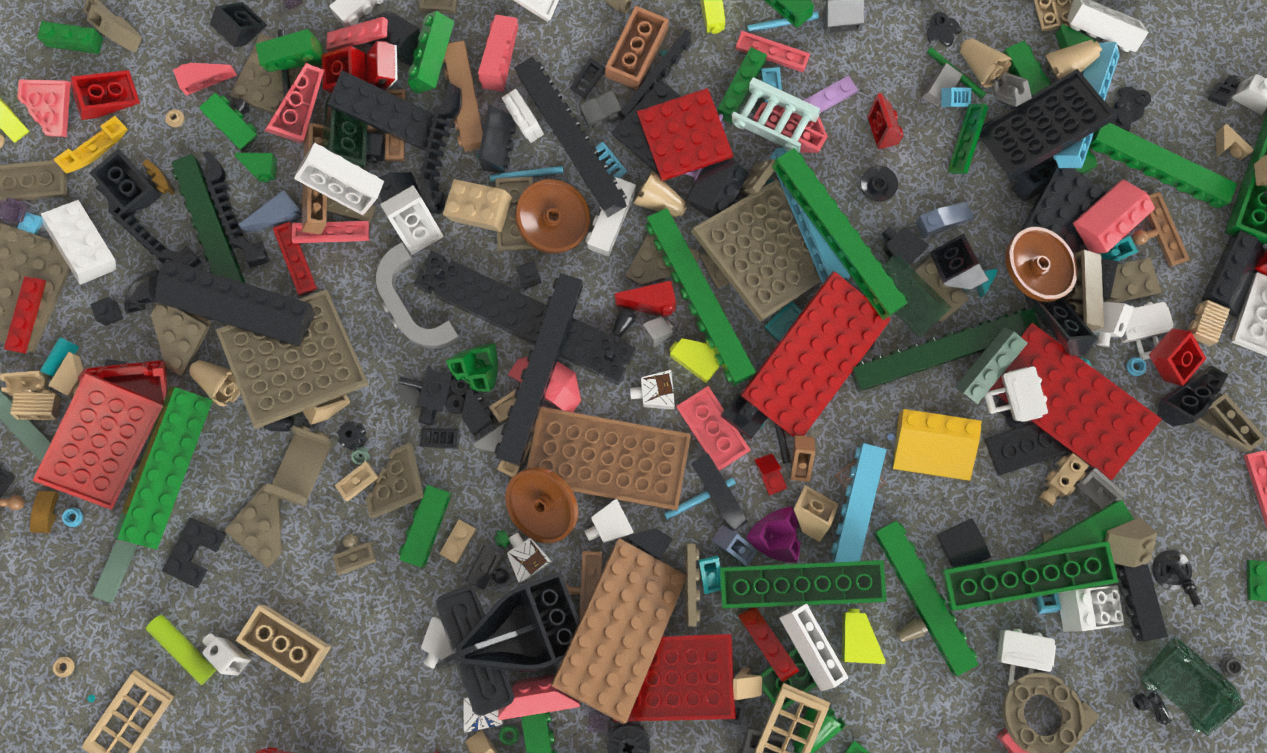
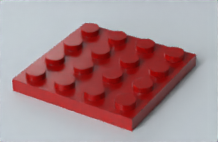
(684, 134)

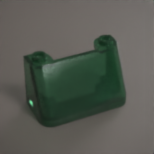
(1193, 686)

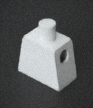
(1253, 93)
(1115, 322)
(609, 524)
(435, 643)
(224, 655)

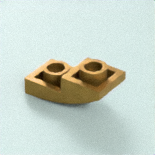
(159, 178)
(42, 512)

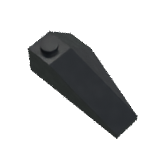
(1193, 398)

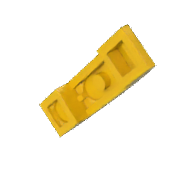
(93, 148)

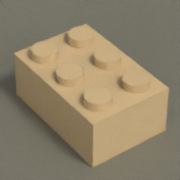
(477, 205)

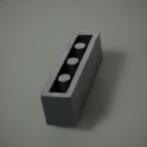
(1141, 602)

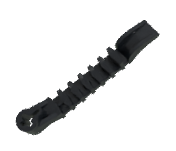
(448, 109)
(148, 241)
(255, 253)

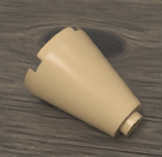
(1073, 57)
(984, 61)
(658, 196)
(215, 381)

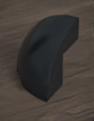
(141, 292)

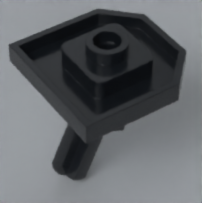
(744, 416)

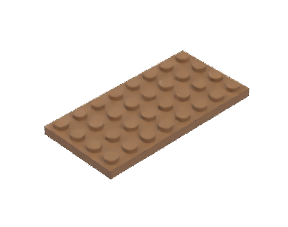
(611, 457)
(619, 631)

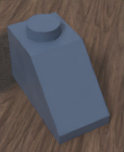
(734, 545)

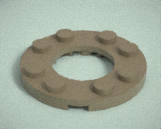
(1069, 704)

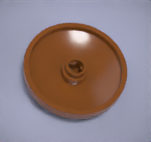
(552, 216)
(1041, 264)
(541, 505)

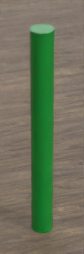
(964, 79)

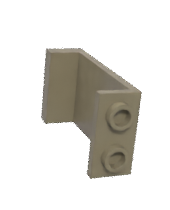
(300, 466)

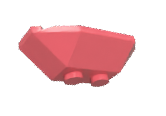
(811, 138)
(563, 387)
(536, 697)

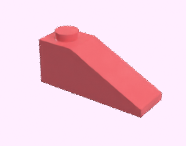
(197, 76)

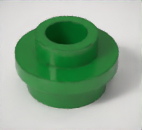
(501, 539)
(502, 734)

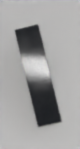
(719, 492)

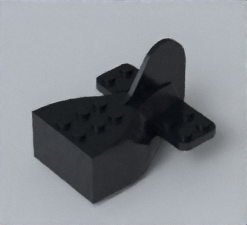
(518, 634)

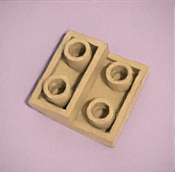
(1052, 13)

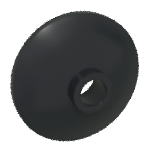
(885, 178)

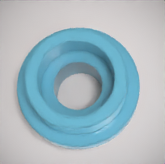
(1141, 364)
(66, 517)

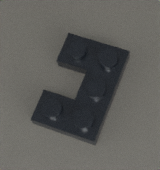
(179, 561)

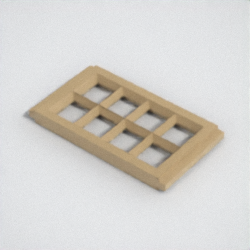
(150, 688)
(804, 699)

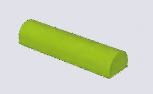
(181, 649)

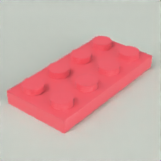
(714, 434)

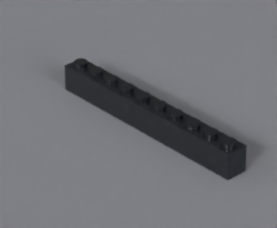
(571, 138)
(539, 370)

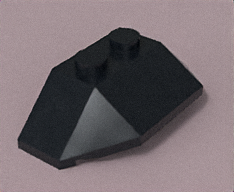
(401, 34)

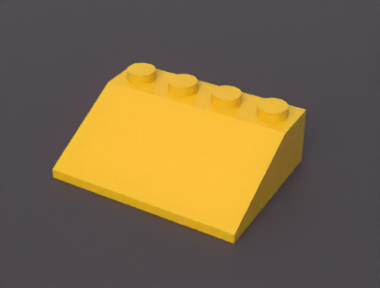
(936, 444)

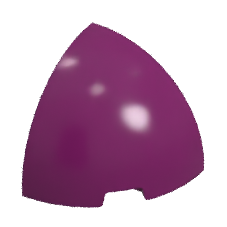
(777, 535)

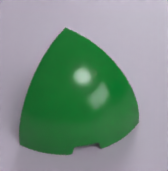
(476, 367)

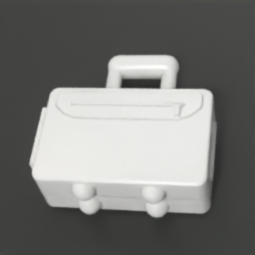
(522, 115)
(1147, 322)
(1023, 395)
(1025, 651)

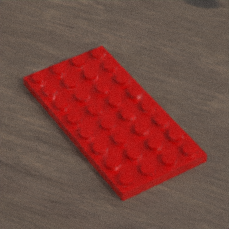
(815, 356)
(1083, 405)

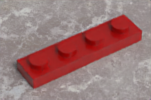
(295, 260)
(25, 315)
(768, 644)

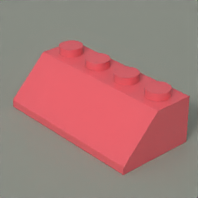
(1113, 216)

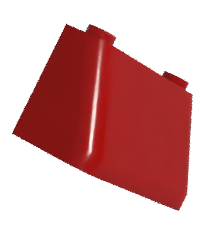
(143, 378)

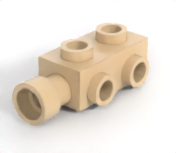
(1064, 472)

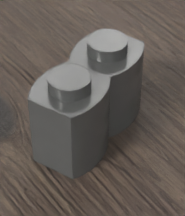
(601, 110)

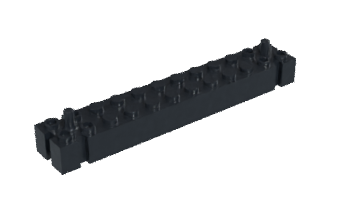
(521, 315)

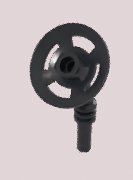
(1175, 571)

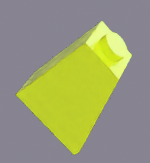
(713, 15)
(695, 358)
(859, 639)

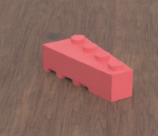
(498, 53)
(297, 106)

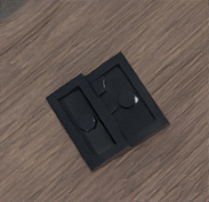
(964, 544)

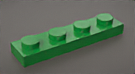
(968, 138)

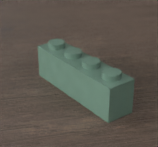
(991, 365)

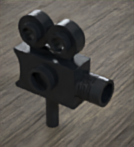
(435, 393)

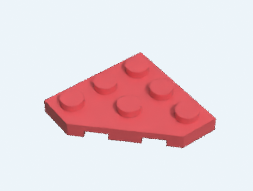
(47, 104)

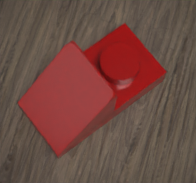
(770, 474)

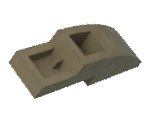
(111, 26)

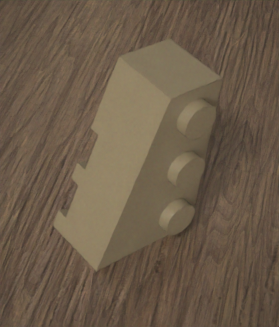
(1230, 424)

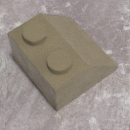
(1132, 543)

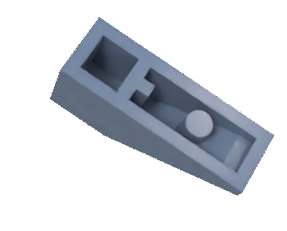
(273, 213)
(943, 219)

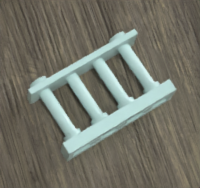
(775, 97)

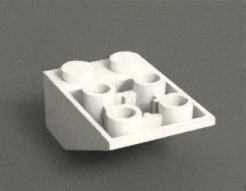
(1091, 608)

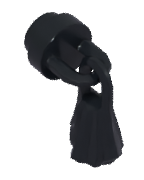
(1162, 714)

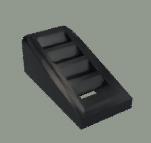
(586, 69)
(455, 438)

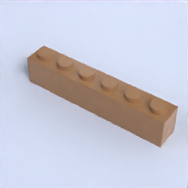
(460, 75)
(313, 202)

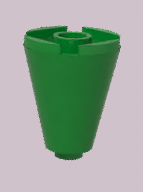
(829, 728)

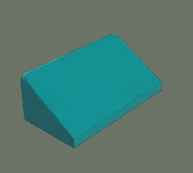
(57, 356)

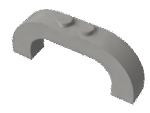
(389, 267)

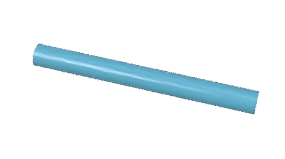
(774, 23)
(529, 173)
(694, 501)

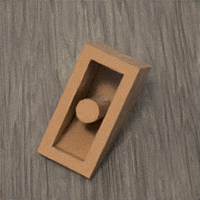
(802, 458)

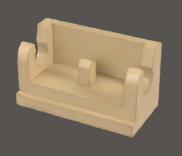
(28, 380)

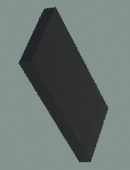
(1022, 448)

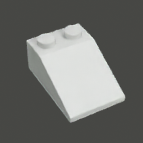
(412, 220)

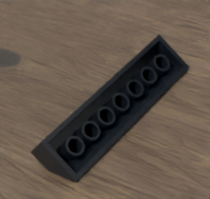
(233, 303)

